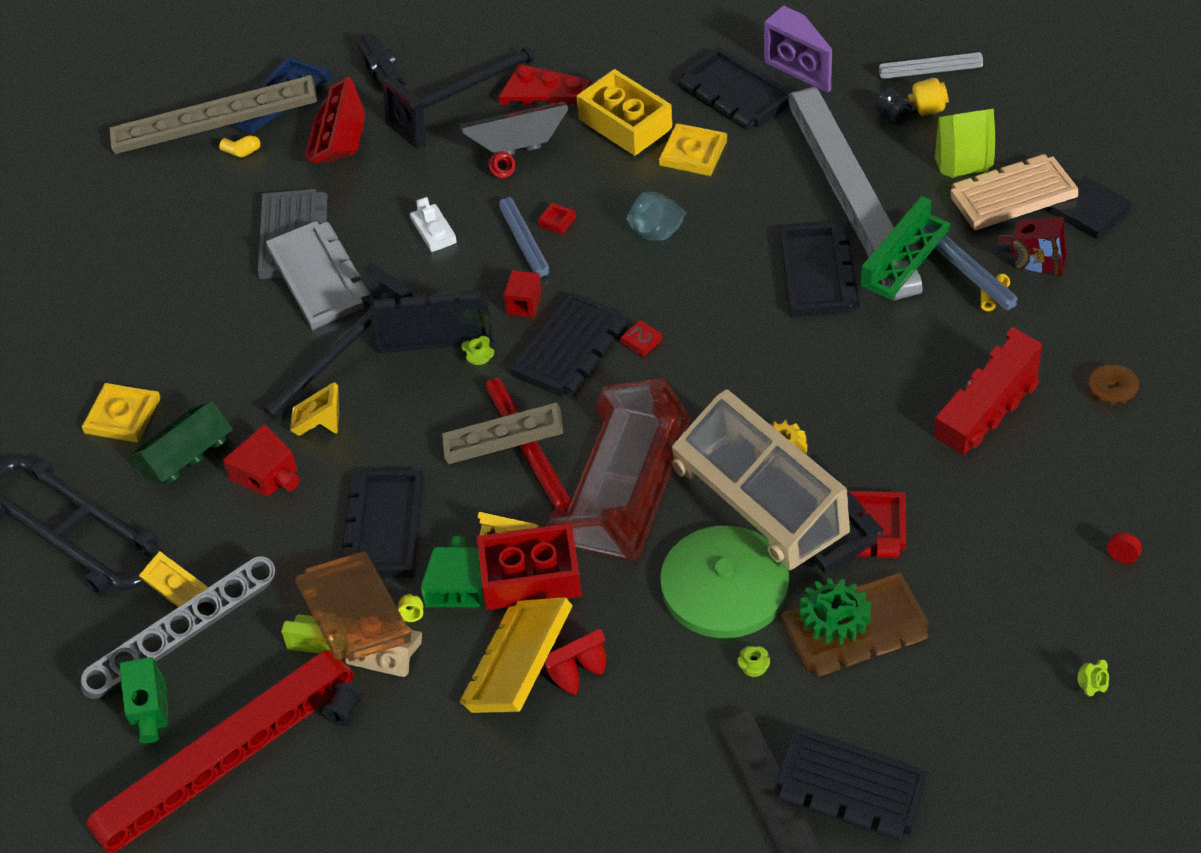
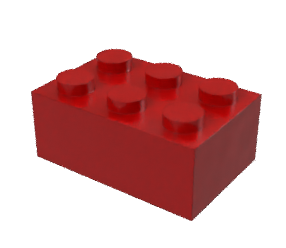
(528, 565)

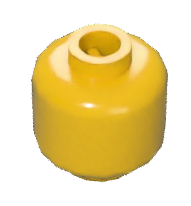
(929, 96)

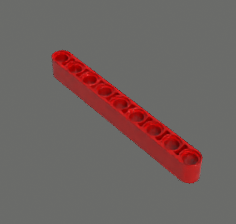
(217, 752)

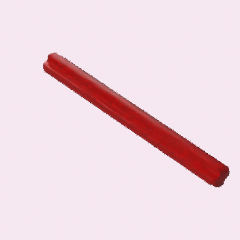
(531, 450)

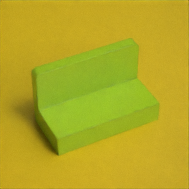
(304, 635)

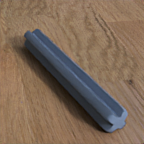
(524, 237)

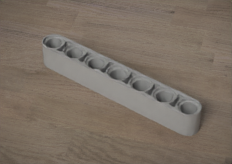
(190, 615)

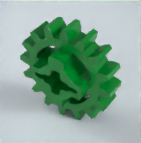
(835, 611)

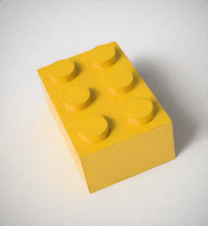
(624, 112)

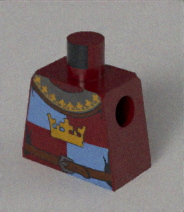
(1038, 245)

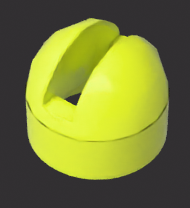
(416, 608)

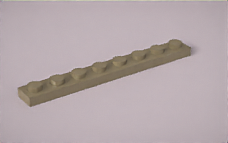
(213, 114)

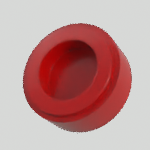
(1124, 548)

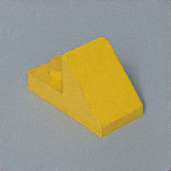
(317, 409)

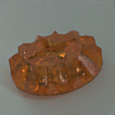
(1111, 374)

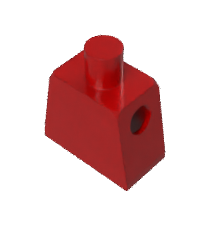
(262, 464)

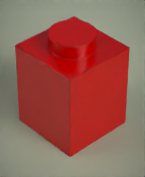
(523, 294)

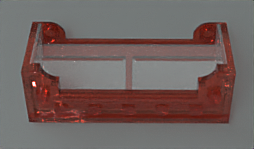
(625, 469)

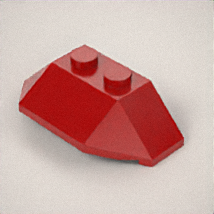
(336, 125)

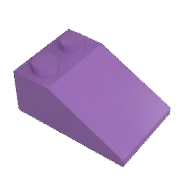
(797, 48)

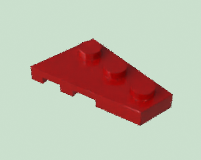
(538, 84)

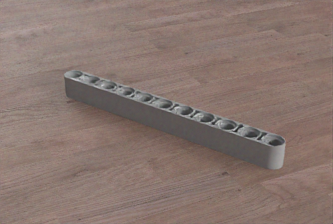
(847, 179)

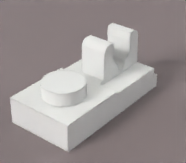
(432, 225)

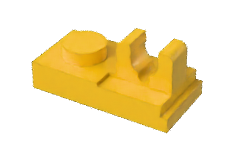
(501, 524)
(171, 580)

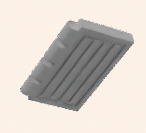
(318, 273)

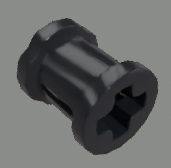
(342, 704)

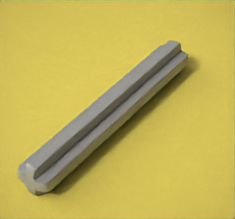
(930, 65)

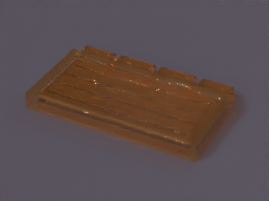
(352, 607)
(893, 617)

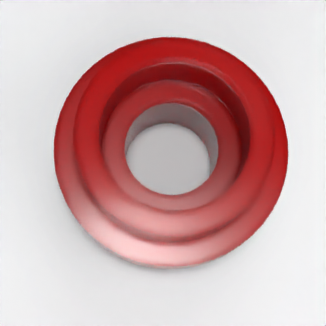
(508, 161)

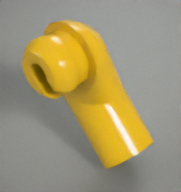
(241, 147)
(987, 302)

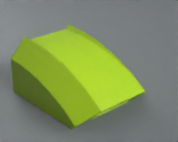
(965, 143)

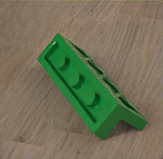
(896, 249)

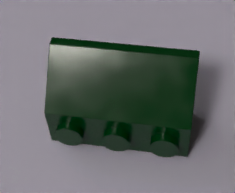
(181, 443)

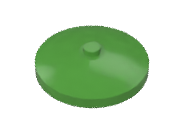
(723, 582)

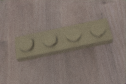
(502, 433)

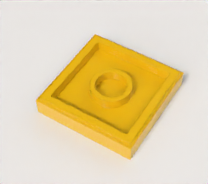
(693, 149)
(121, 412)

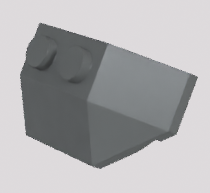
(517, 129)

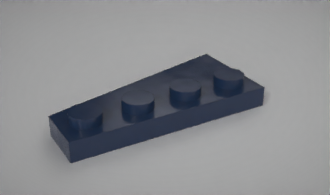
(288, 70)

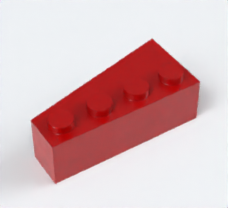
(990, 393)

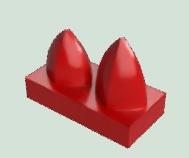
(562, 665)

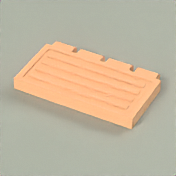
(1013, 191)

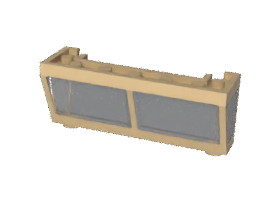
(764, 479)

